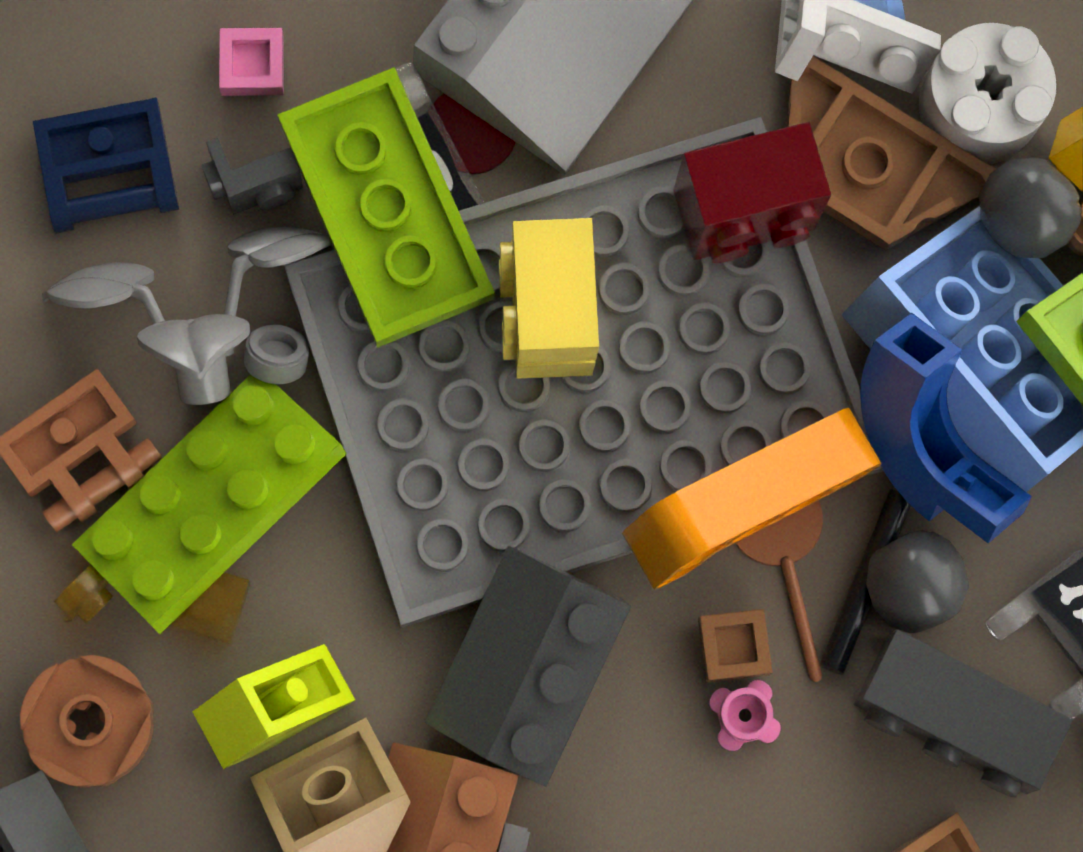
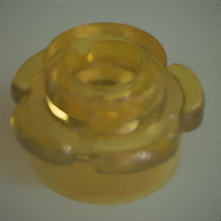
(84, 596)

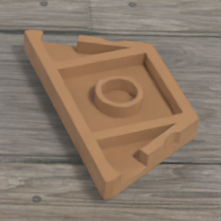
(880, 163)

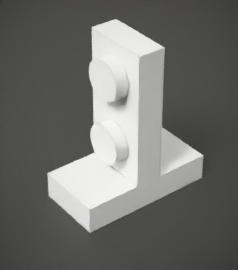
(854, 39)

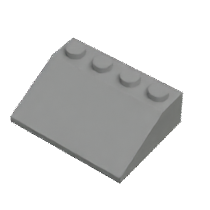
(543, 66)

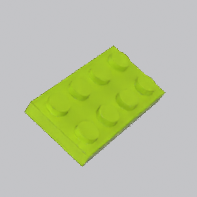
(386, 207)
(209, 500)

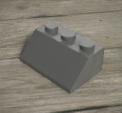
(527, 665)

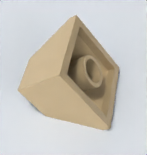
(334, 795)

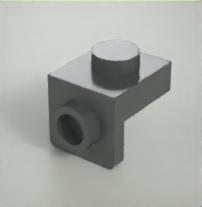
(259, 183)

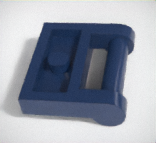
(102, 145)

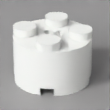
(1006, 65)

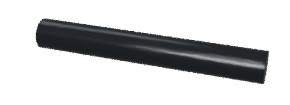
(858, 599)

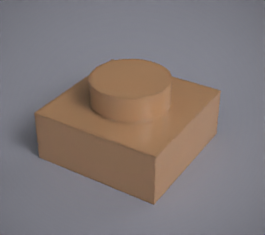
(735, 645)

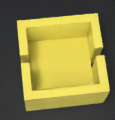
(553, 297)

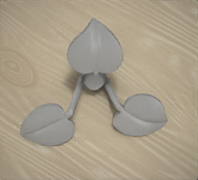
(201, 344)

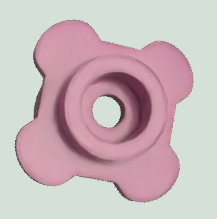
(755, 700)

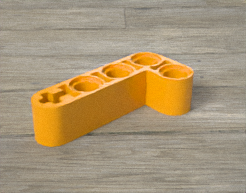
(749, 496)

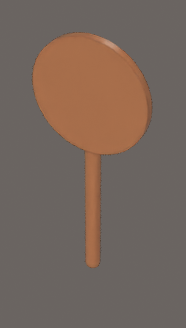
(782, 546)

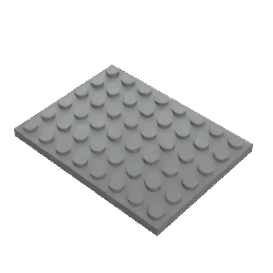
(685, 381)

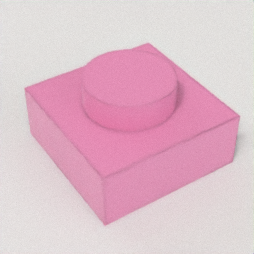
(251, 61)

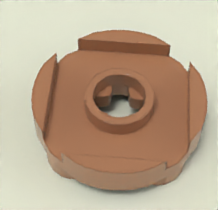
(77, 685)

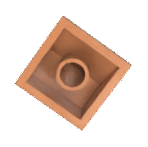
(452, 800)

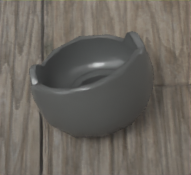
(1029, 208)
(917, 581)

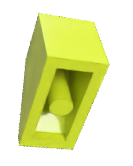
(272, 705)

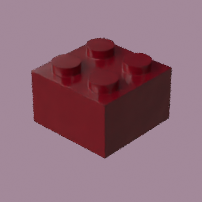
(751, 193)

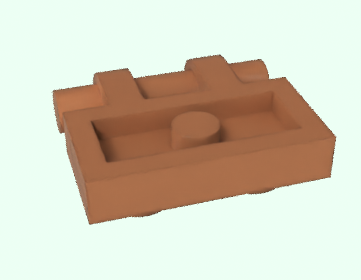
(65, 435)

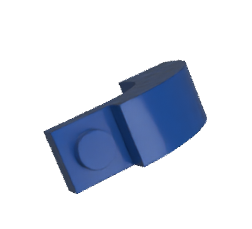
(916, 440)

